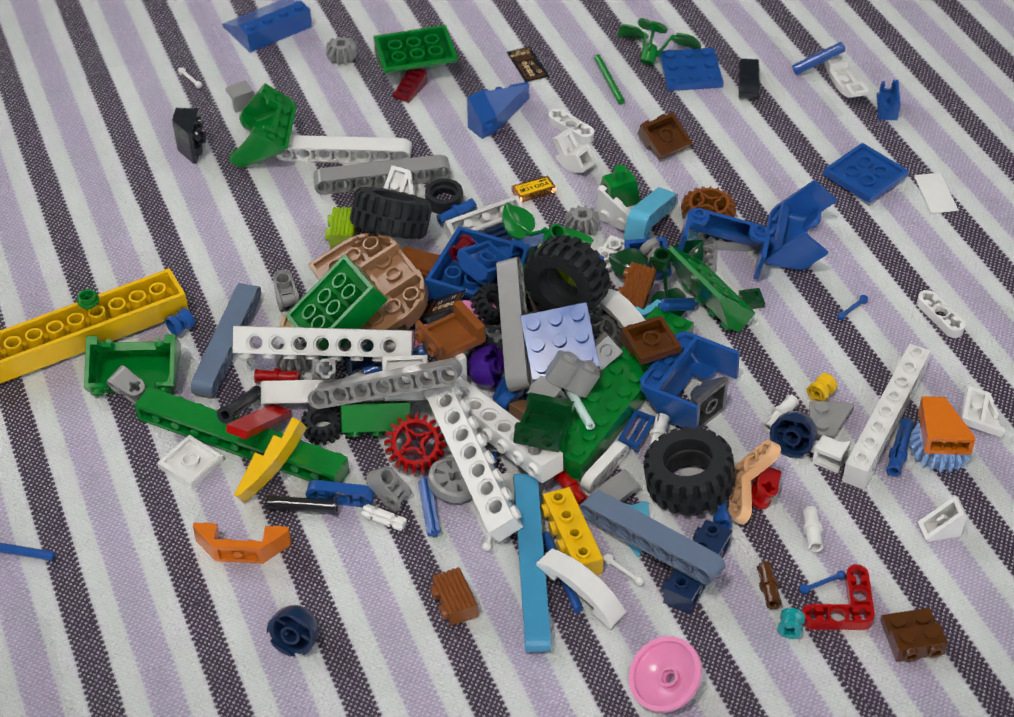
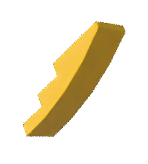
(265, 467)

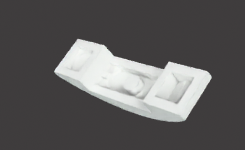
(843, 78)
(620, 309)
(585, 583)

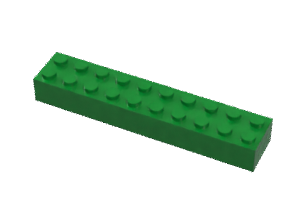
(610, 405)

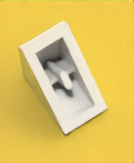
(944, 521)

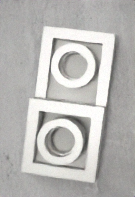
(612, 245)

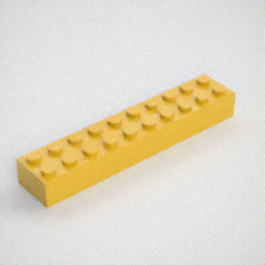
(64, 330)

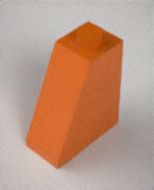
(943, 428)

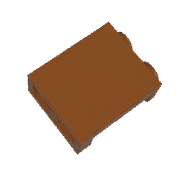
(451, 333)

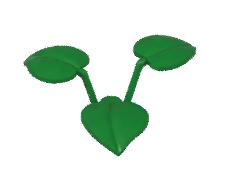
(650, 51)
(520, 222)

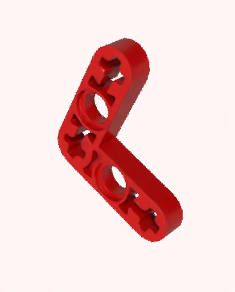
(854, 606)

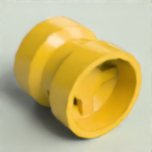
(822, 387)

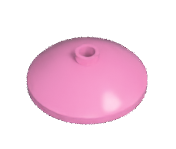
(655, 667)

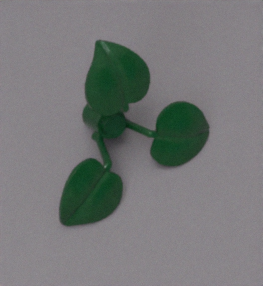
(660, 261)

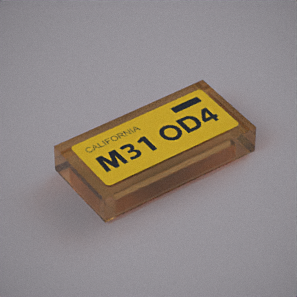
(534, 188)

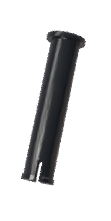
(227, 413)
(302, 504)

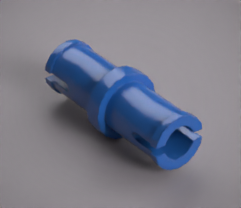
(456, 210)

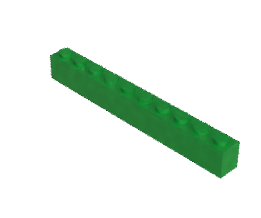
(201, 422)

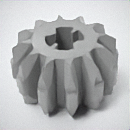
(341, 50)
(582, 220)
(300, 363)

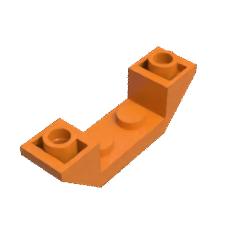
(242, 551)

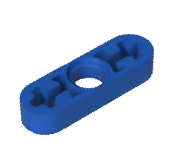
(355, 494)

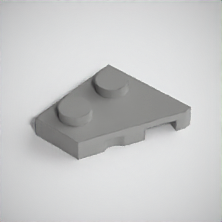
(829, 416)

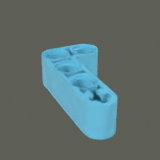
(648, 213)

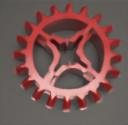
(423, 438)

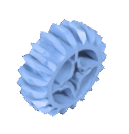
(934, 461)

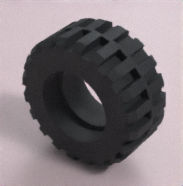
(391, 213)
(578, 262)
(692, 492)

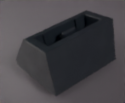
(189, 132)

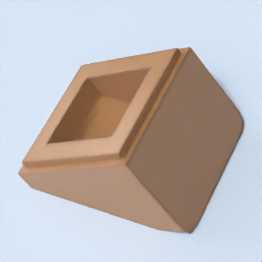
(518, 408)

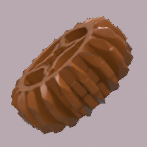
(709, 199)

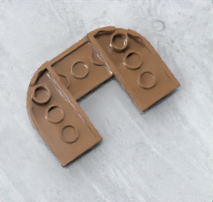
(392, 273)

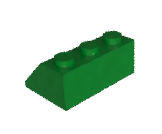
(373, 417)

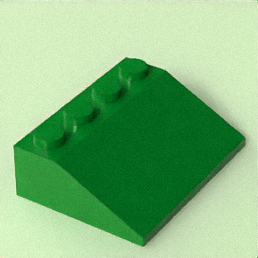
(414, 49)
(711, 291)
(338, 300)

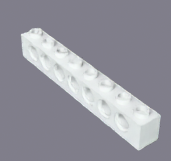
(244, 335)
(886, 417)
(498, 429)
(464, 443)

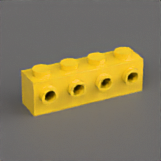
(571, 529)

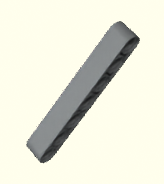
(374, 174)
(512, 306)
(392, 377)

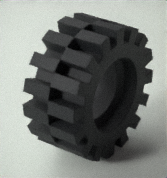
(482, 306)
(323, 433)

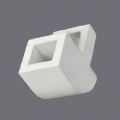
(571, 156)

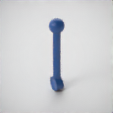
(863, 300)
(804, 589)

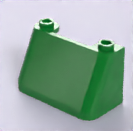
(270, 123)
(151, 361)

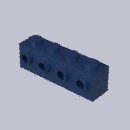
(684, 591)

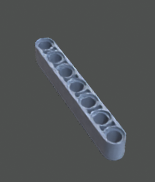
(220, 349)
(653, 537)

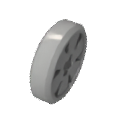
(441, 482)

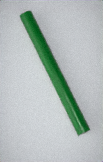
(609, 79)

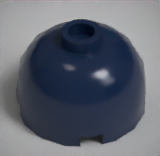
(794, 433)
(293, 630)

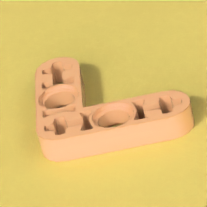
(745, 471)

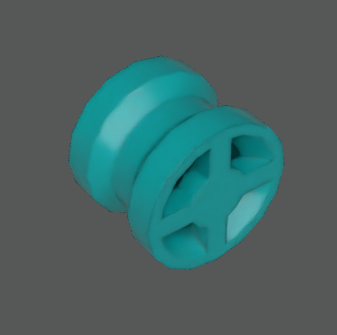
(791, 623)

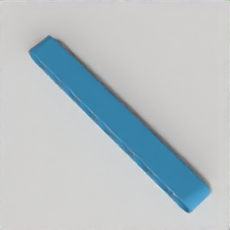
(532, 578)

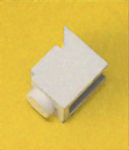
(830, 453)

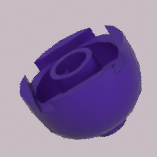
(486, 366)

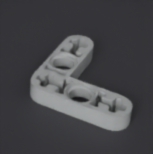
(712, 245)

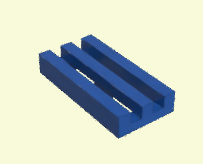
(631, 442)

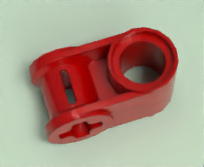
(765, 487)

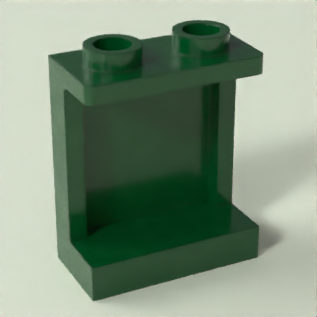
(544, 422)

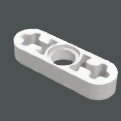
(560, 120)
(931, 303)
(604, 466)

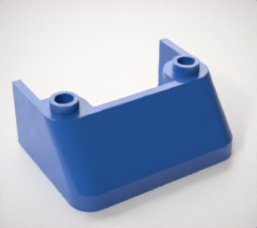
(789, 224)
(727, 228)
(669, 376)

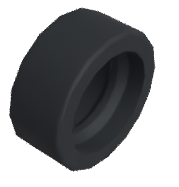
(443, 186)

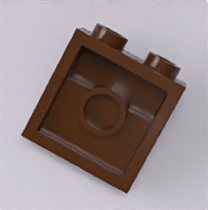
(664, 135)
(650, 340)
(914, 635)

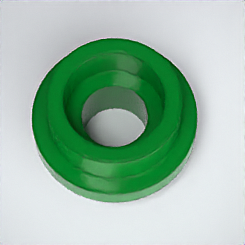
(87, 299)

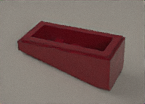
(411, 83)

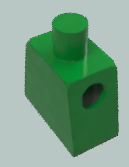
(622, 185)

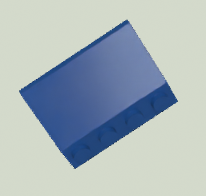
(270, 24)
(448, 277)

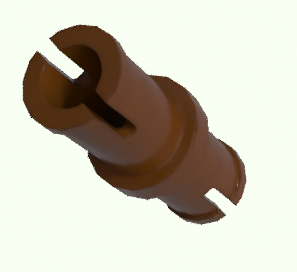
(769, 585)

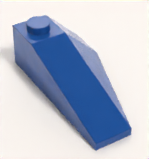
(492, 109)

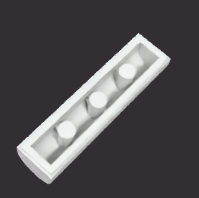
(481, 218)

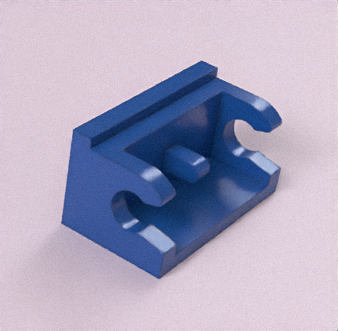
(888, 101)

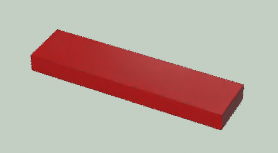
(258, 421)

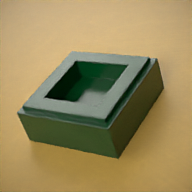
(752, 298)

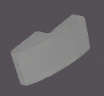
(620, 486)

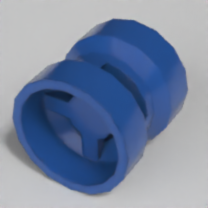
(180, 321)

